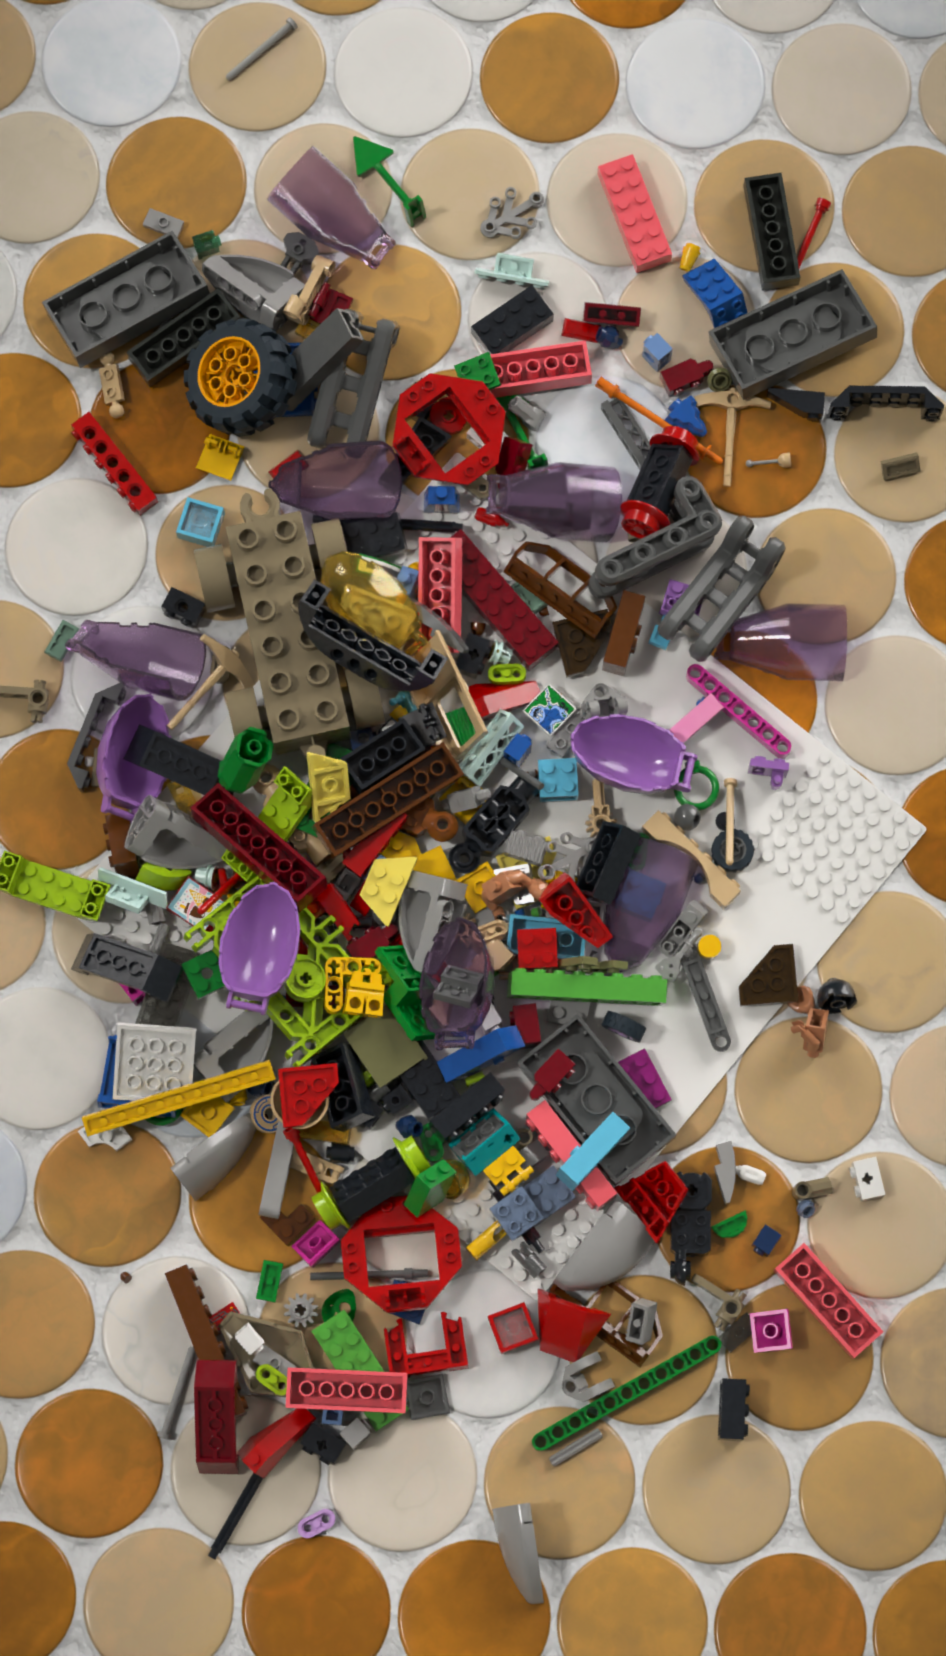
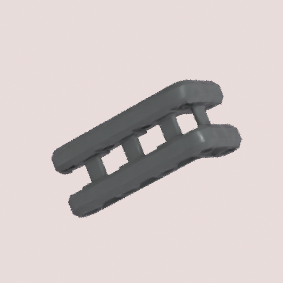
(366, 387)
(663, 548)
(704, 588)

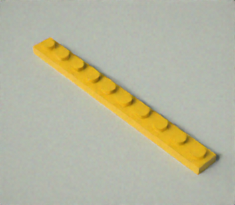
(178, 1098)

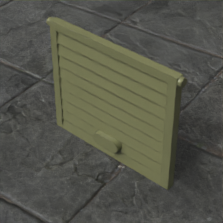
(384, 1047)

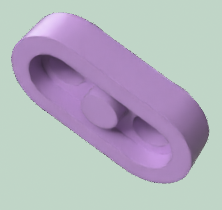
(316, 1523)

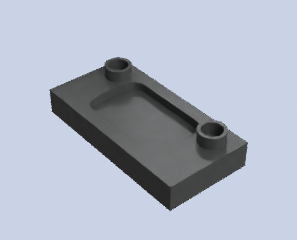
(126, 299)
(793, 334)
(596, 1092)

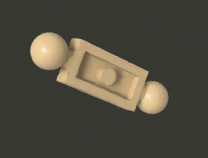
(112, 385)

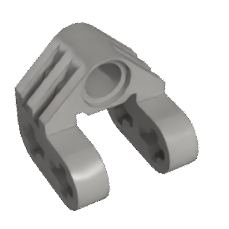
(591, 708)
(581, 1391)

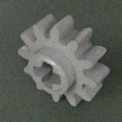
(296, 1316)

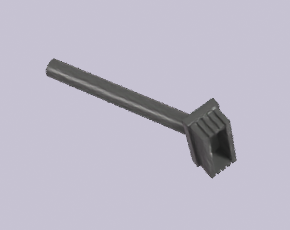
(515, 769)

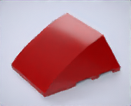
(654, 1197)
(566, 1326)

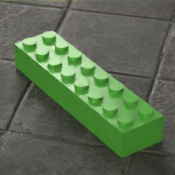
(587, 988)

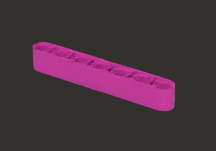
(741, 720)

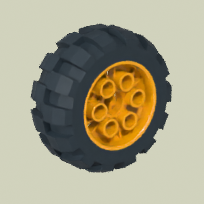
(224, 403)

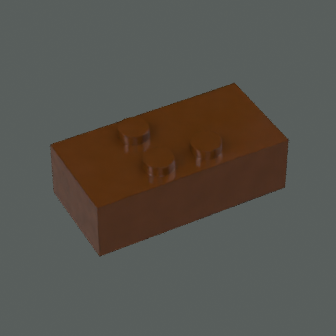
(625, 628)

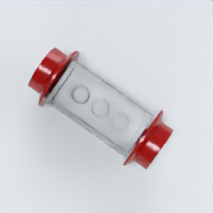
(653, 490)

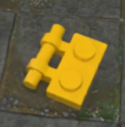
(504, 1166)

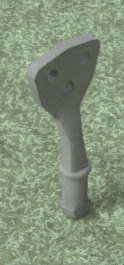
(675, 960)

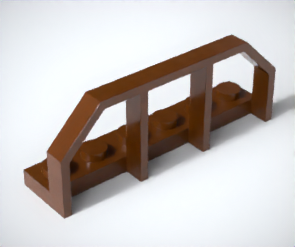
(554, 596)
(611, 1335)

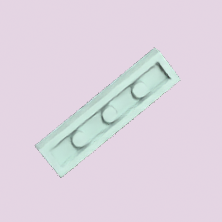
(477, 755)

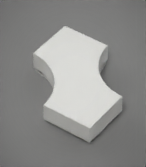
(115, 1138)

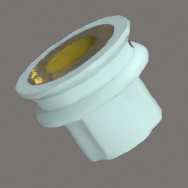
(499, 653)
(208, 876)

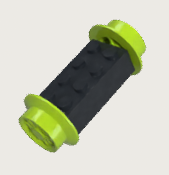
(371, 1184)

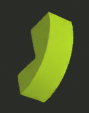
(162, 878)

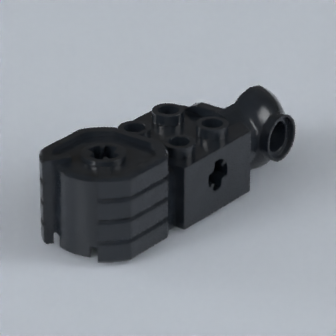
(691, 1226)

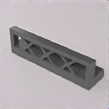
(626, 435)

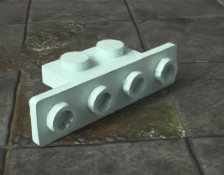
(513, 268)
(129, 892)

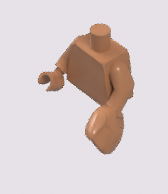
(507, 885)
(816, 1025)

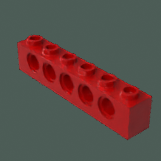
(88, 424)

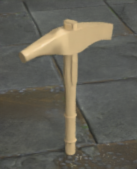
(731, 402)
(227, 661)

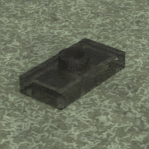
(736, 1333)

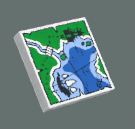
(549, 710)

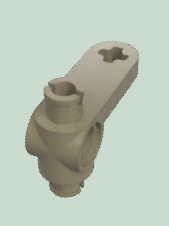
(36, 709)
(723, 1316)

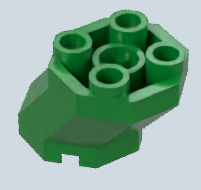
(245, 760)

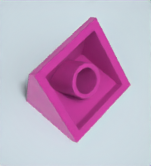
(316, 1244)
(771, 1331)

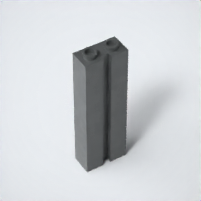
(323, 353)

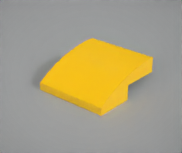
(435, 863)

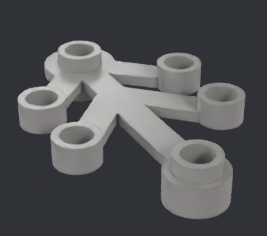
(509, 215)
(572, 856)

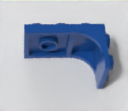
(716, 292)

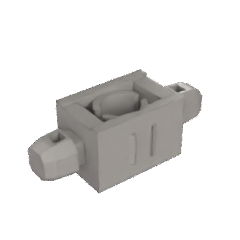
(465, 799)

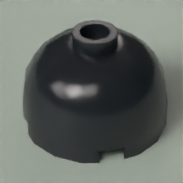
(836, 995)

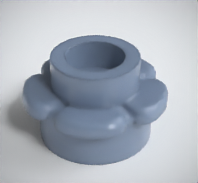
(805, 1208)

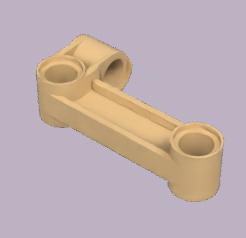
(298, 308)

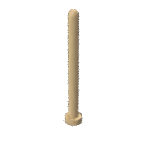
(730, 784)

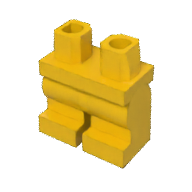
(365, 993)

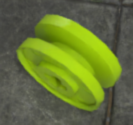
(313, 973)

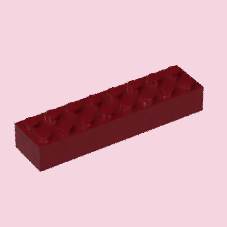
(503, 607)
(258, 846)

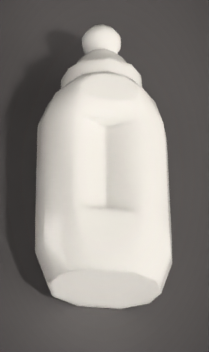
(750, 1174)

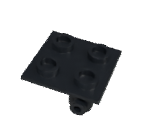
(425, 724)

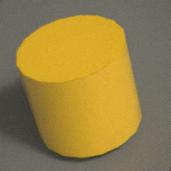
(709, 947)

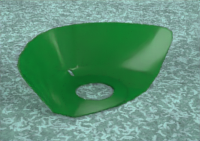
(336, 1299)

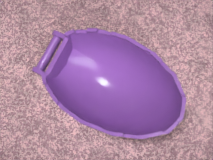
(632, 754)
(121, 780)
(259, 946)

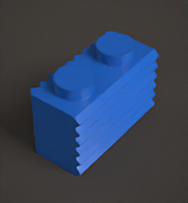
(518, 749)

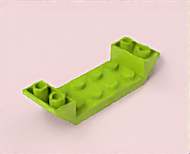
(280, 814)
(52, 887)

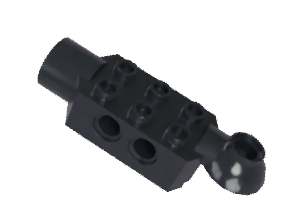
(493, 824)

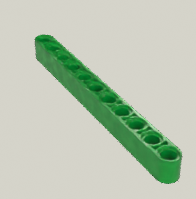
(633, 1385)

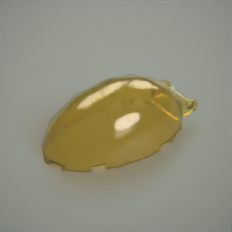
(372, 599)

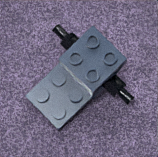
(530, 1206)

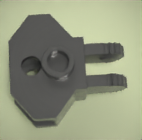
(299, 251)

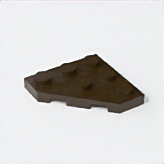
(578, 647)
(772, 979)

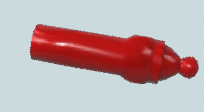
(490, 519)

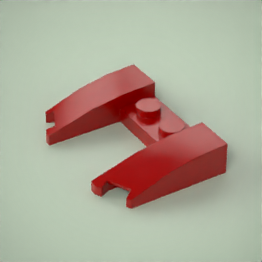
(335, 905)
(450, 1359)

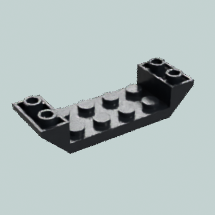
(887, 395)
(173, 760)
(127, 966)

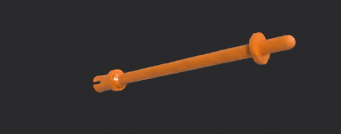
(614, 392)

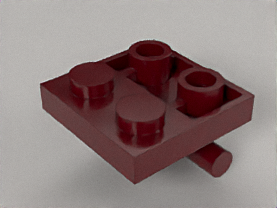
(326, 302)

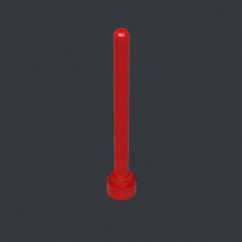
(822, 205)
(219, 893)
(293, 1136)

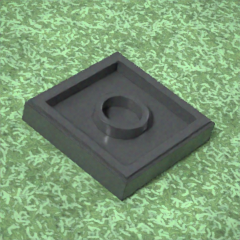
(427, 1397)

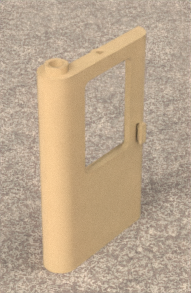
(446, 680)

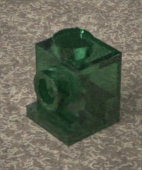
(206, 238)

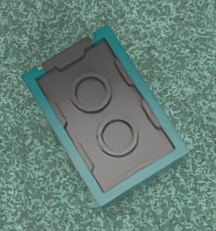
(484, 1141)

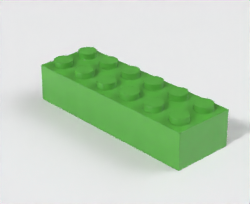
(350, 1352)

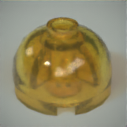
(461, 1180)

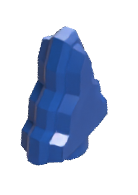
(686, 415)

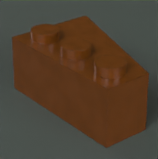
(122, 860)

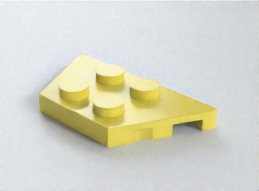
(328, 784)
(386, 885)

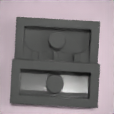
(458, 986)

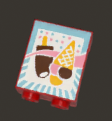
(188, 900)

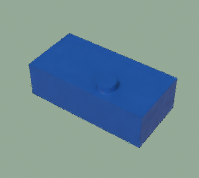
(486, 1051)

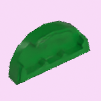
(732, 1226)

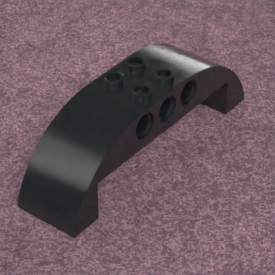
(361, 650)

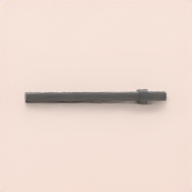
(407, 1274)

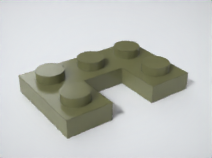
(591, 964)

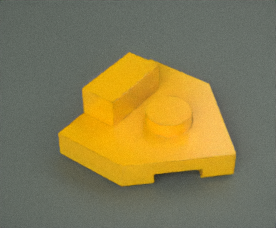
(402, 846)

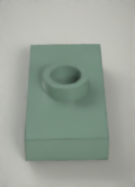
(532, 601)
(56, 647)

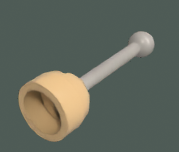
(783, 460)

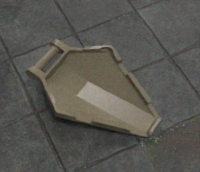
(282, 1340)

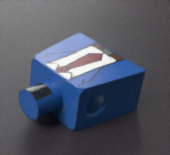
(441, 499)

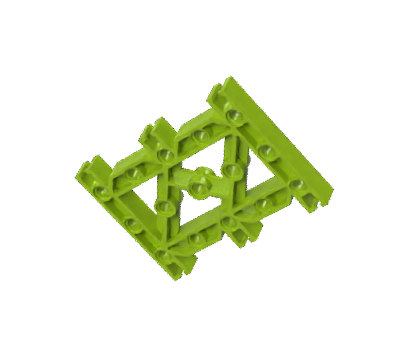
(310, 1026)

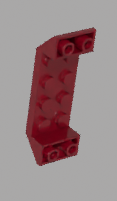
(215, 1417)

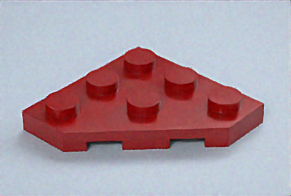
(304, 1091)

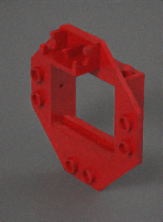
(476, 406)
(391, 1219)

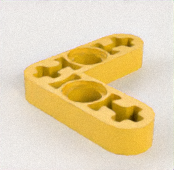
(343, 971)

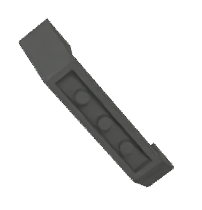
(113, 695)

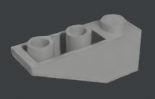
(682, 928)

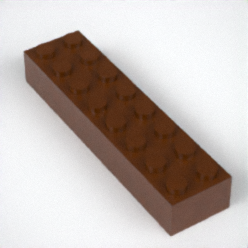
(387, 800)
(197, 1322)

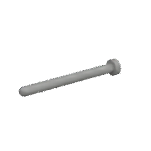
(261, 49)
(177, 1394)

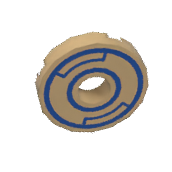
(258, 1115)

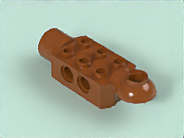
(424, 819)

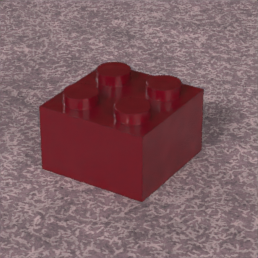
(527, 1022)

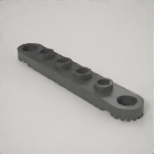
(705, 999)

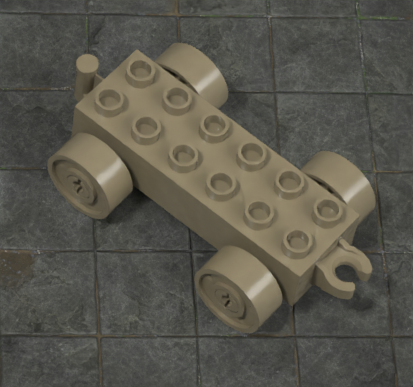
(297, 680)

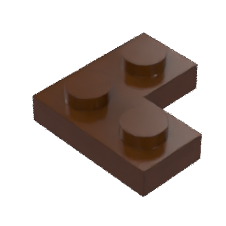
(289, 1227)

